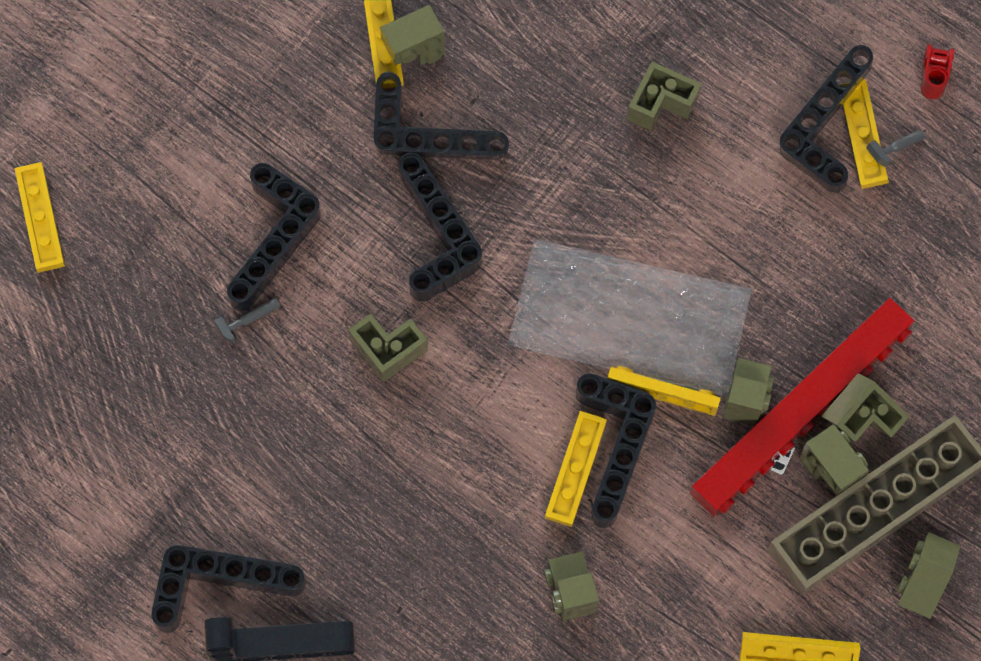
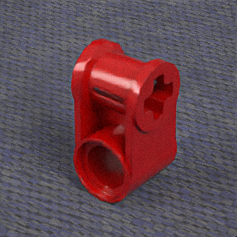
(937, 67)

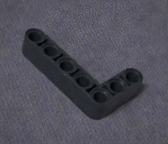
(822, 116)
(427, 135)
(442, 226)
(277, 237)
(623, 445)
(218, 575)
(277, 642)

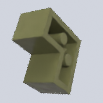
(414, 37)
(662, 90)
(384, 351)
(747, 393)
(863, 405)
(834, 459)
(930, 573)
(573, 587)

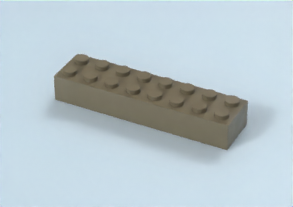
(877, 505)

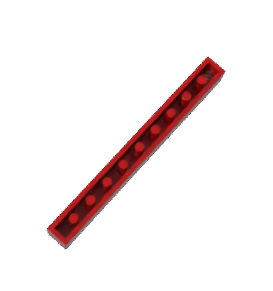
(801, 408)

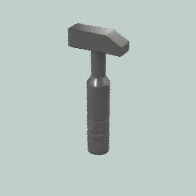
(880, 154)
(246, 319)

